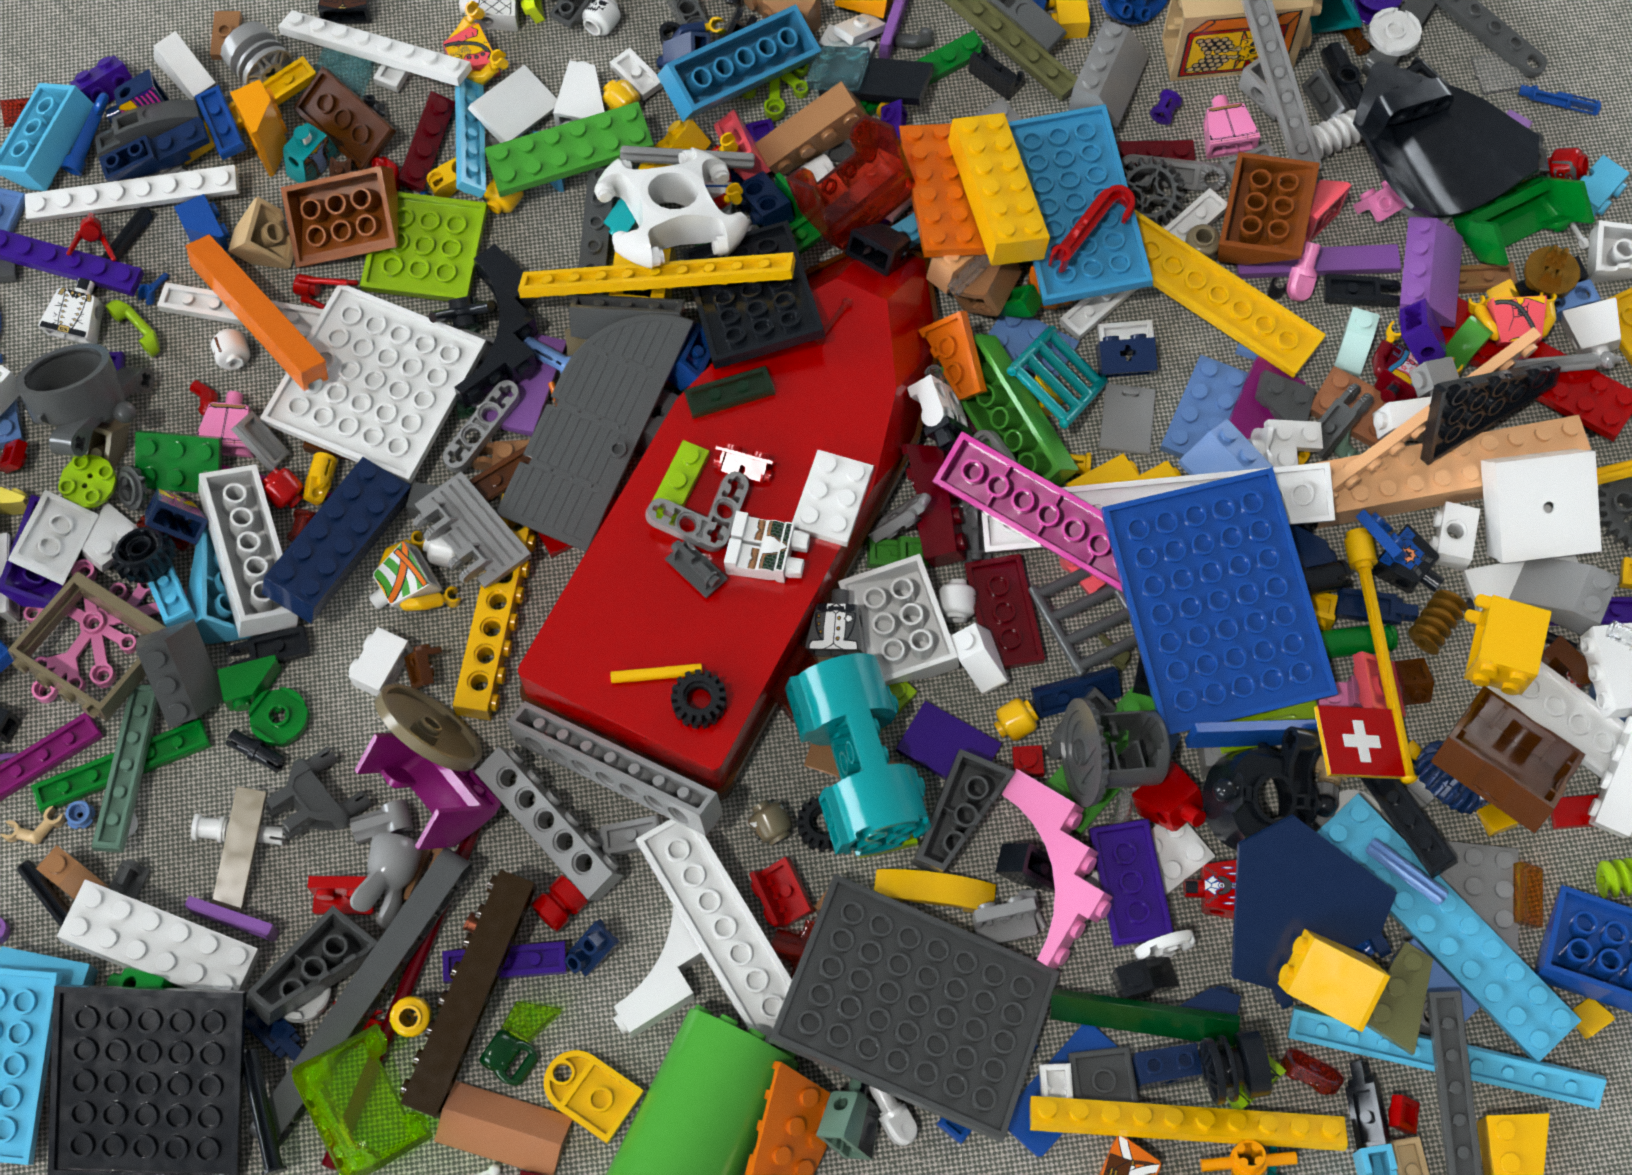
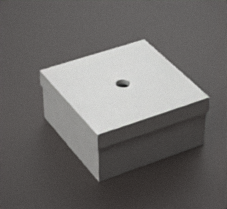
(1541, 505)

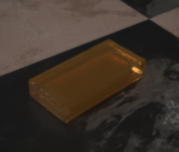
(1528, 895)

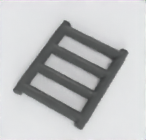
(1067, 641)

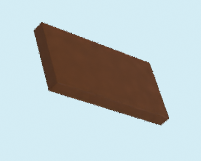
(345, 118)

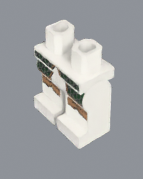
(764, 549)

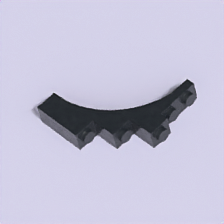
(508, 354)

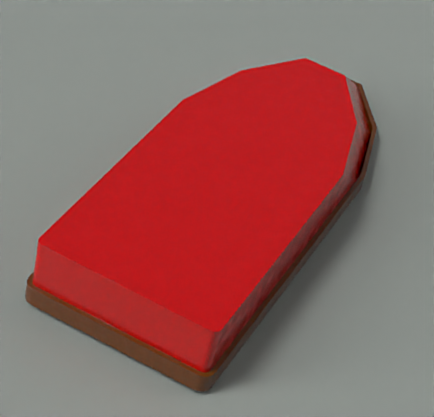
(640, 613)

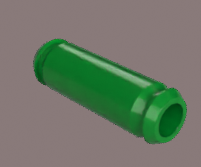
(1352, 640)

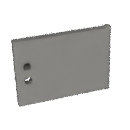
(1127, 419)

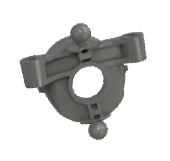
(77, 392)

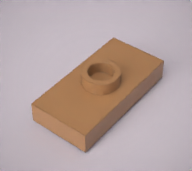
(223, 25)

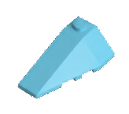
(209, 596)

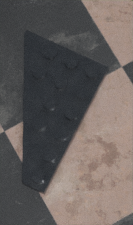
(1477, 402)

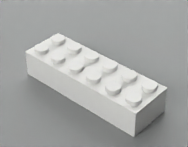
(244, 546)
(155, 941)

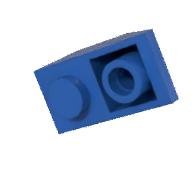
(200, 220)

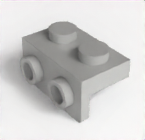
(1006, 921)

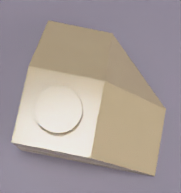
(262, 236)

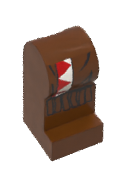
(1567, 662)

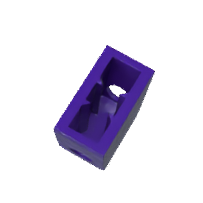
(1422, 332)

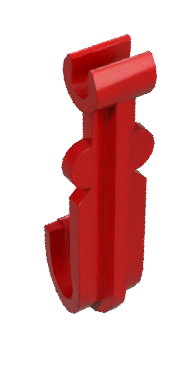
(1089, 220)

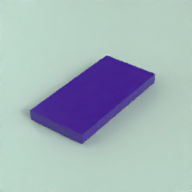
(1132, 876)

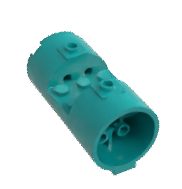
(846, 706)

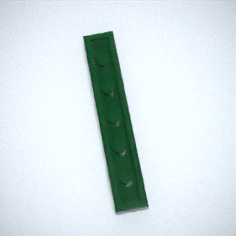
(1141, 1016)

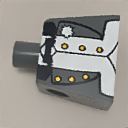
(836, 628)

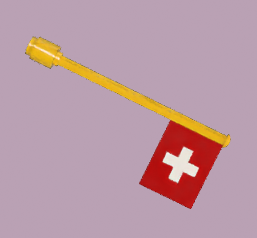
(1358, 738)

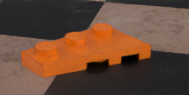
(956, 350)

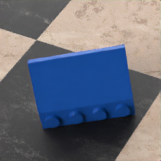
(1588, 948)

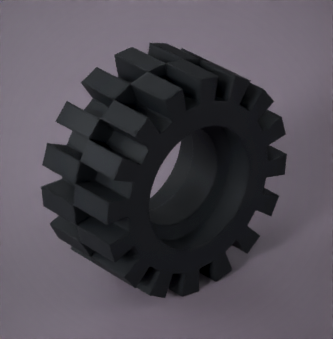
(698, 716)
(806, 829)

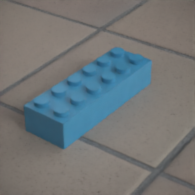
(738, 62)

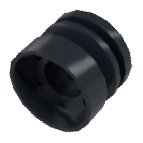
(1241, 1065)

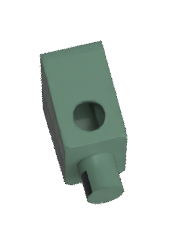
(850, 1122)

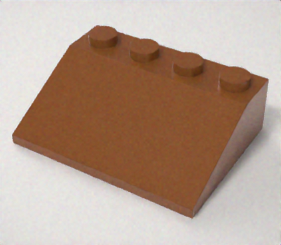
(1267, 209)
(342, 215)

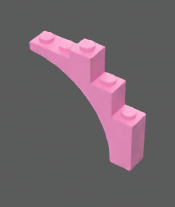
(1070, 860)

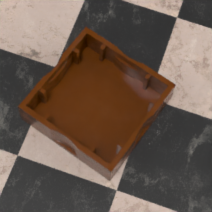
(1508, 759)

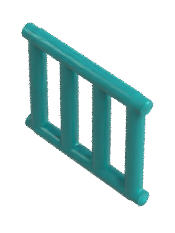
(1087, 393)

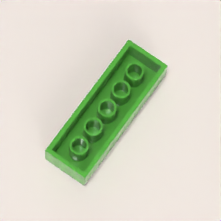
(1016, 416)

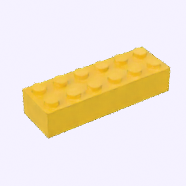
(998, 189)

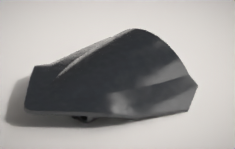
(1440, 143)

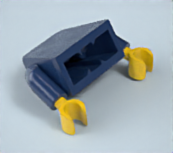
(688, 39)

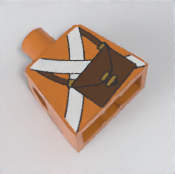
(1129, 1159)

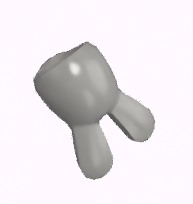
(390, 867)

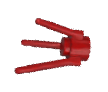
(91, 231)
(310, 286)

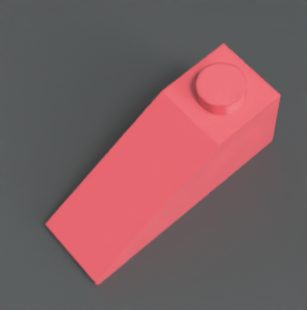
(734, 124)

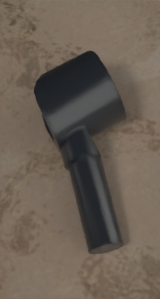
(1275, 292)

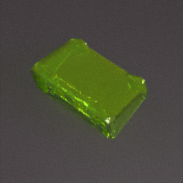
(358, 1105)

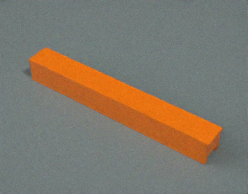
(256, 312)

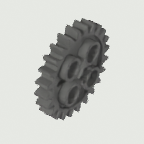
(1612, 513)

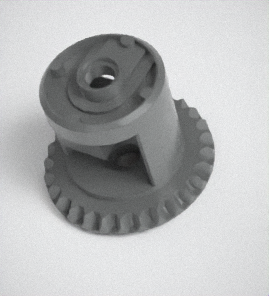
(1094, 766)

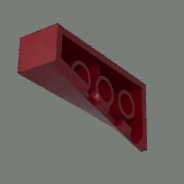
(942, 519)

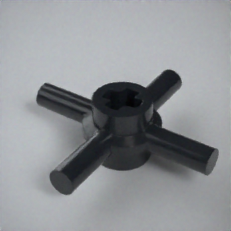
(462, 311)

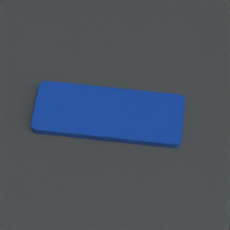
(1039, 1142)

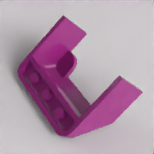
(455, 798)

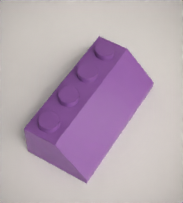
(1432, 268)

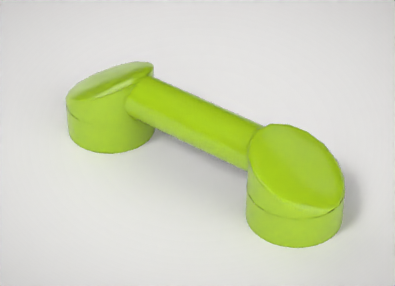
(121, 310)

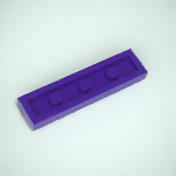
(522, 961)

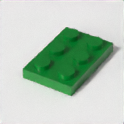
(176, 459)

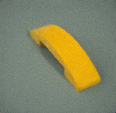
(934, 888)

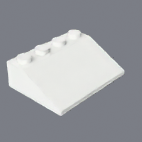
(902, 621)

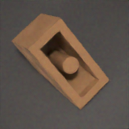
(66, 872)

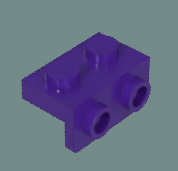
(102, 78)

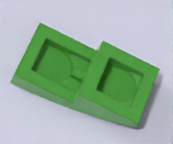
(1467, 342)
(890, 551)

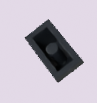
(1026, 866)
(1144, 978)

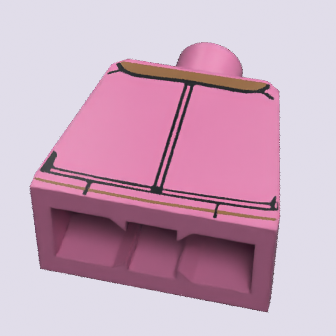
(1228, 129)
(220, 420)

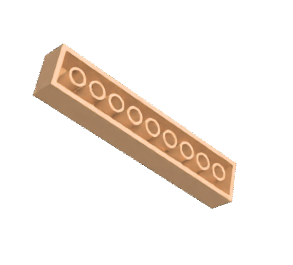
(1410, 484)

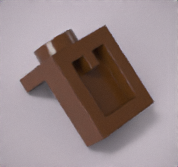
(418, 666)
(1415, 681)

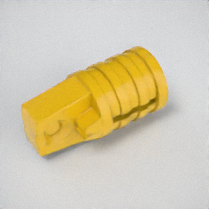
(319, 477)

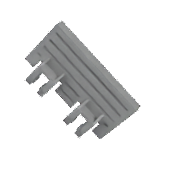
(473, 531)

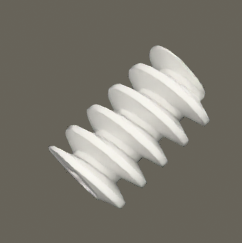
(1335, 133)

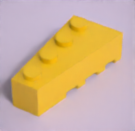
(1513, 1143)

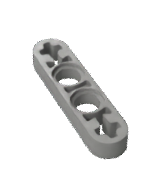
(478, 424)

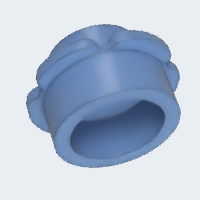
(73, 811)

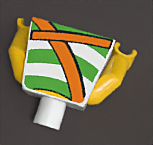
(407, 579)

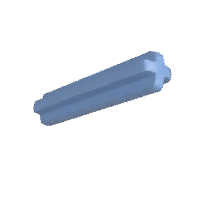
(1406, 871)

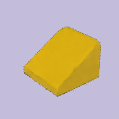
(1495, 820)
(1593, 1017)

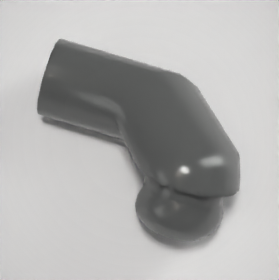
(914, 41)

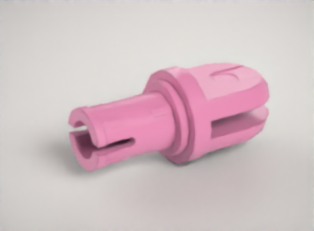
(1303, 276)

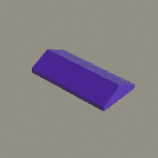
(22, 584)

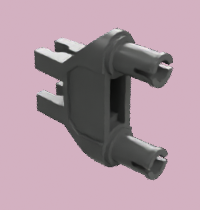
(311, 800)

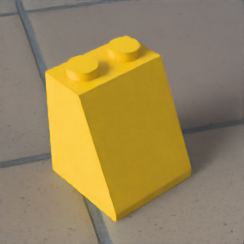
(1333, 979)

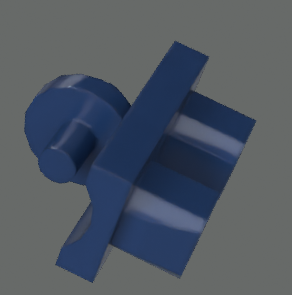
(591, 949)

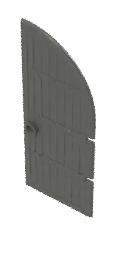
(594, 429)

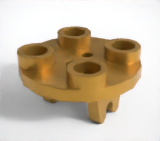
(1548, 281)

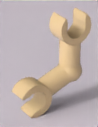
(40, 832)

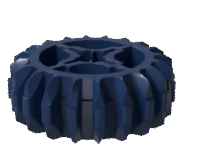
(1443, 785)

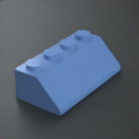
(1223, 451)

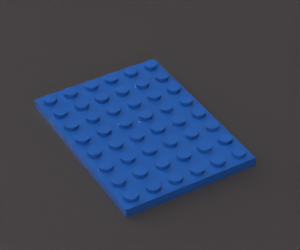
(1218, 601)

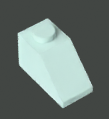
(1356, 341)

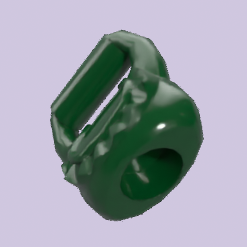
(502, 1053)

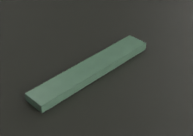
(126, 771)

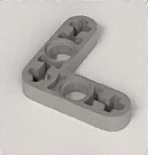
(702, 524)

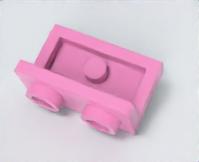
(1381, 202)

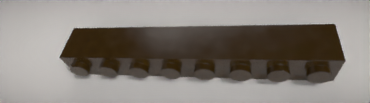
(469, 993)

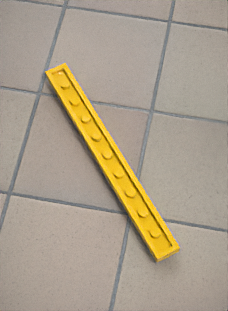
(667, 275)
(1187, 1123)

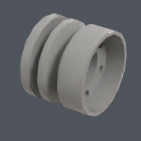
(254, 53)

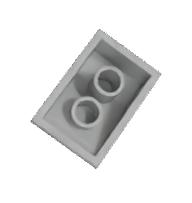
(1571, 590)

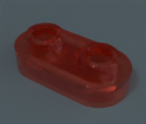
(1312, 1072)

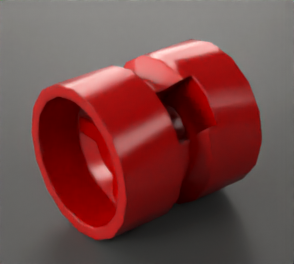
(559, 903)

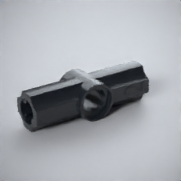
(1343, 73)

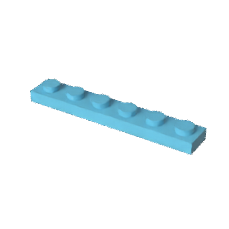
(469, 141)

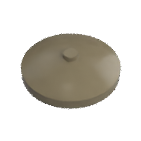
(428, 727)

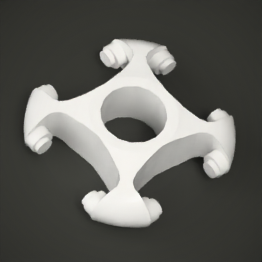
(666, 227)

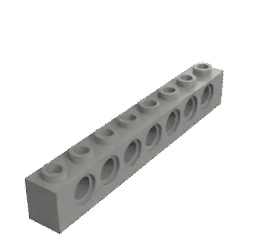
(616, 768)

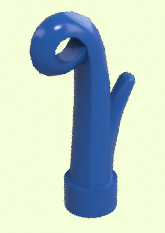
(75, 161)

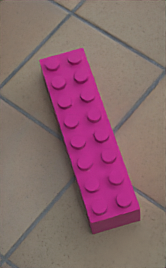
(1029, 506)

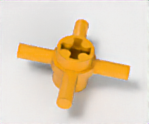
(1247, 1152)

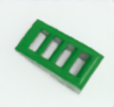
(1022, 302)

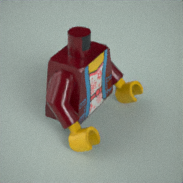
(1392, 368)

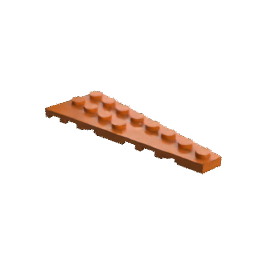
(789, 1126)

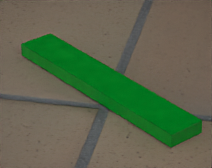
(93, 776)

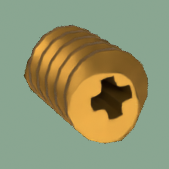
(1437, 620)

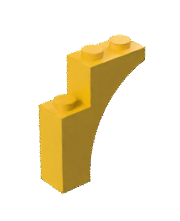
(1120, 470)

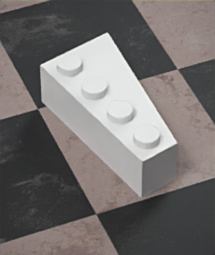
(1610, 252)

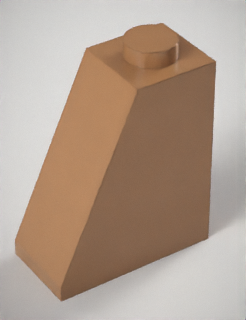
(990, 290)

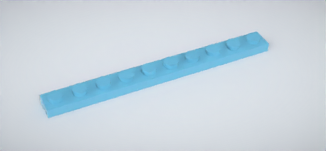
(1485, 1064)

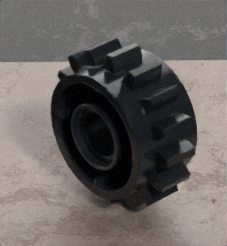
(143, 555)

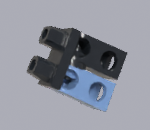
(1574, 299)

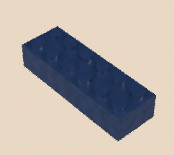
(336, 540)

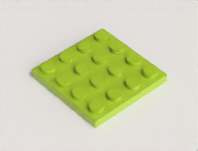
(433, 251)

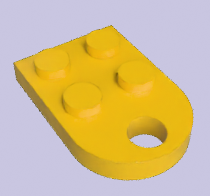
(593, 1094)

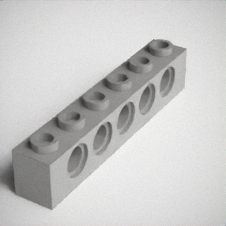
(496, 775)

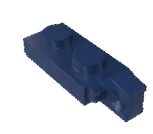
(1393, 611)
(278, 1037)

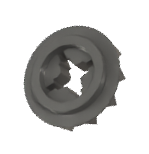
(134, 496)

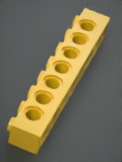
(483, 703)

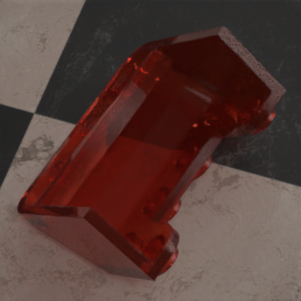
(860, 188)

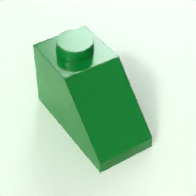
(247, 680)

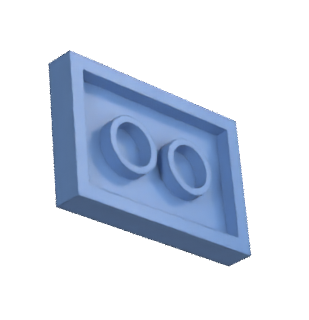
(1019, 332)

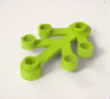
(774, 101)

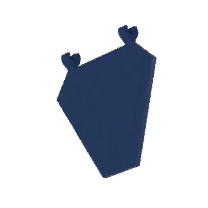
(1298, 882)

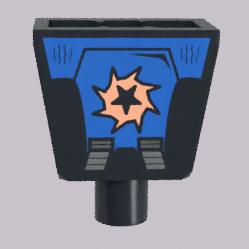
(1414, 568)

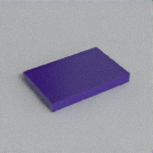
(938, 736)

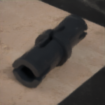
(255, 750)

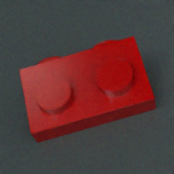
(781, 893)

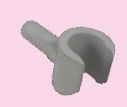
(1029, 893)

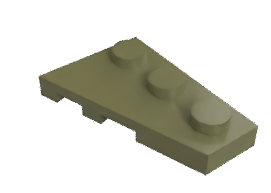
(1403, 999)

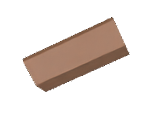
(503, 1129)

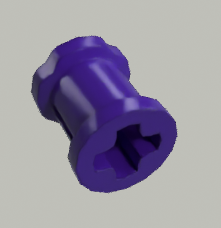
(1164, 102)

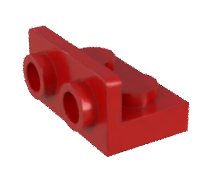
(335, 892)

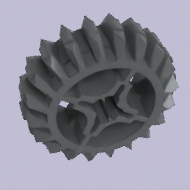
(1157, 171)

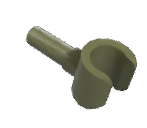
(1119, 661)

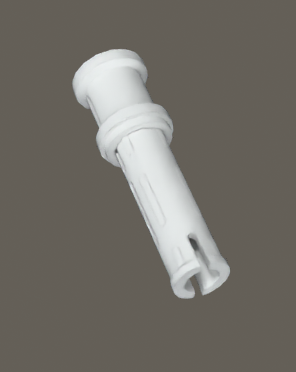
(217, 828)

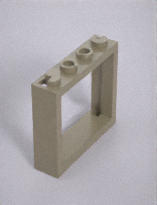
(52, 615)

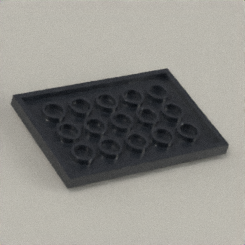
(759, 316)

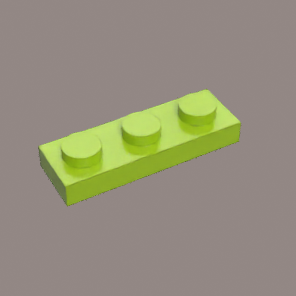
(682, 476)

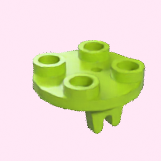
(77, 475)

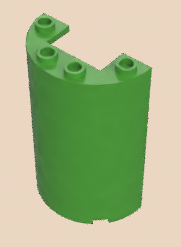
(702, 1101)

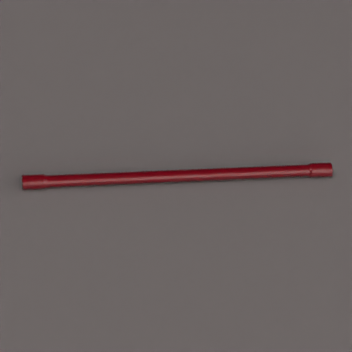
(415, 967)

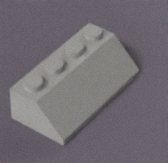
(1110, 71)

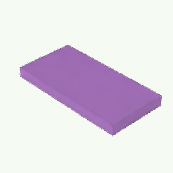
(533, 394)

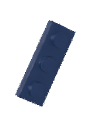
(1056, 696)

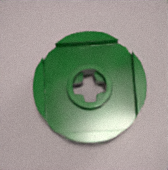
(284, 732)

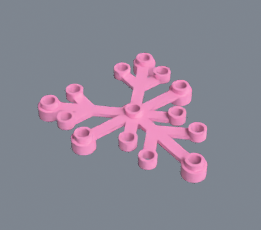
(67, 662)

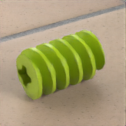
(1614, 876)

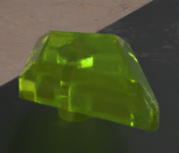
(529, 1019)

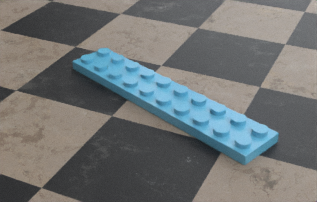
(1458, 939)

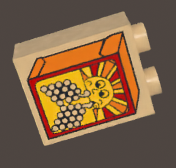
(1216, 40)

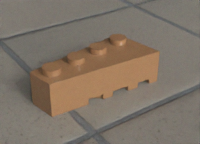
(812, 130)

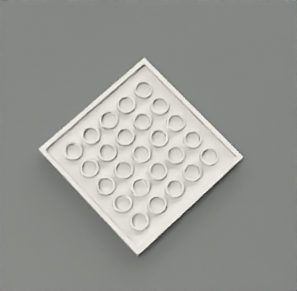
(384, 386)

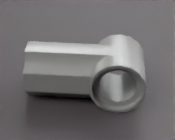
(391, 818)

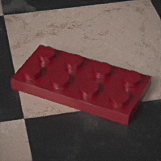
(1006, 609)

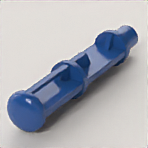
(1560, 99)

